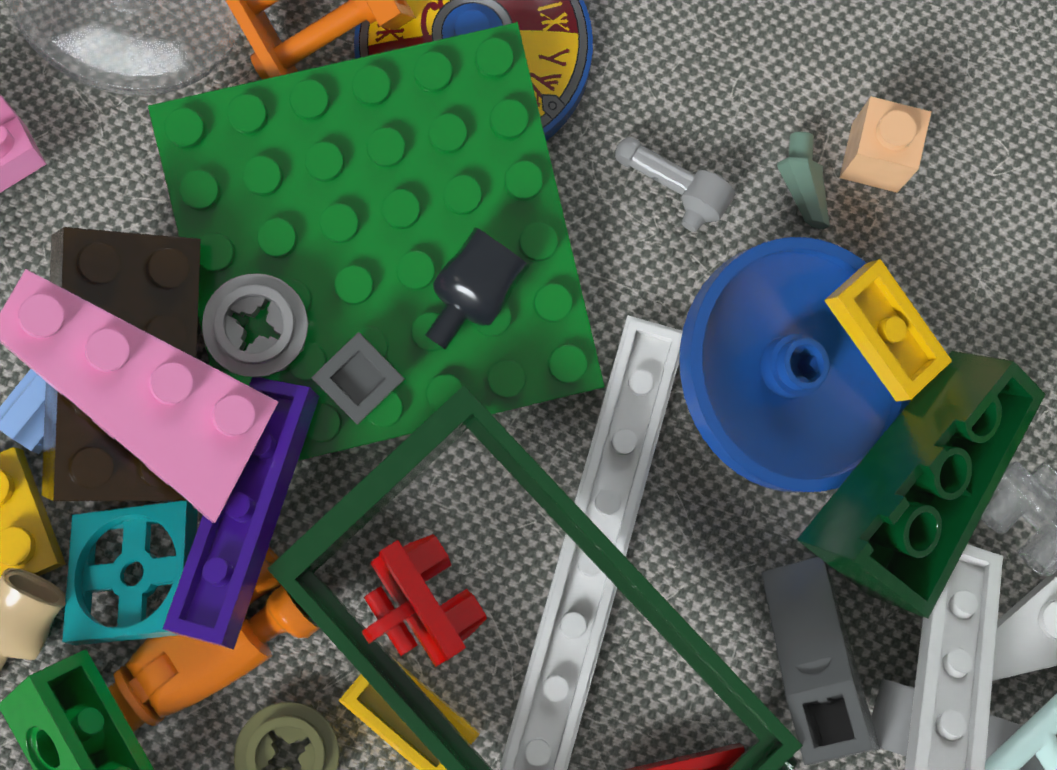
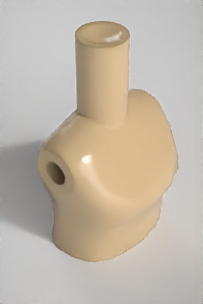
(26, 613)

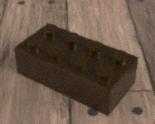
(154, 288)

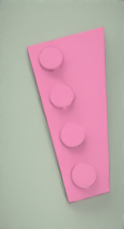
(154, 399)

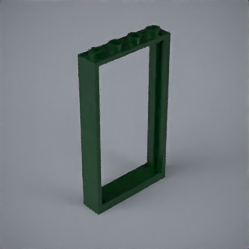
(462, 411)

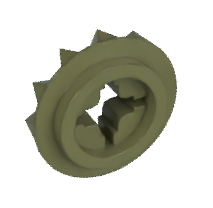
(292, 722)

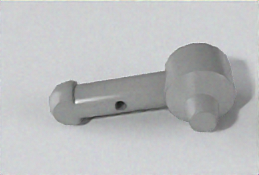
(703, 193)

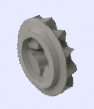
(248, 296)

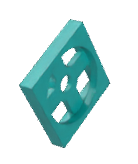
(85, 577)

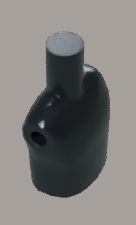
(474, 285)

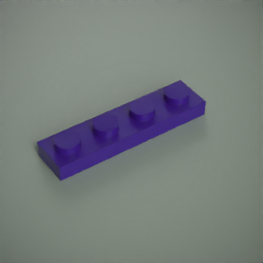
(231, 552)

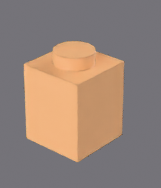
(885, 144)

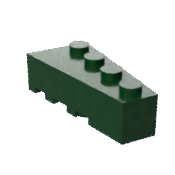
(926, 483)

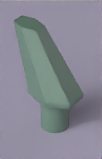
(805, 180)

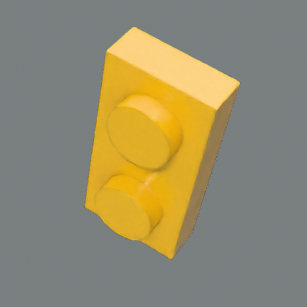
(888, 330)
(25, 528)

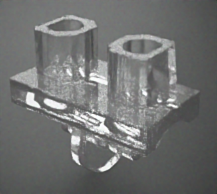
(1035, 500)

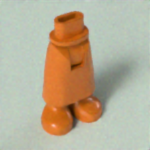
(181, 671)

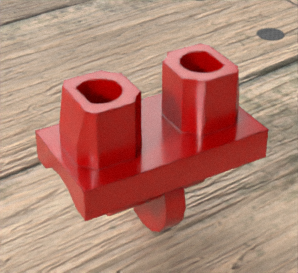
(436, 626)

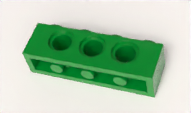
(71, 720)

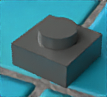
(358, 378)

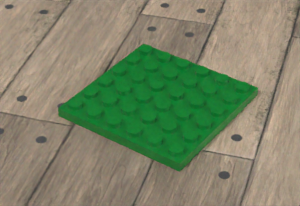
(358, 198)

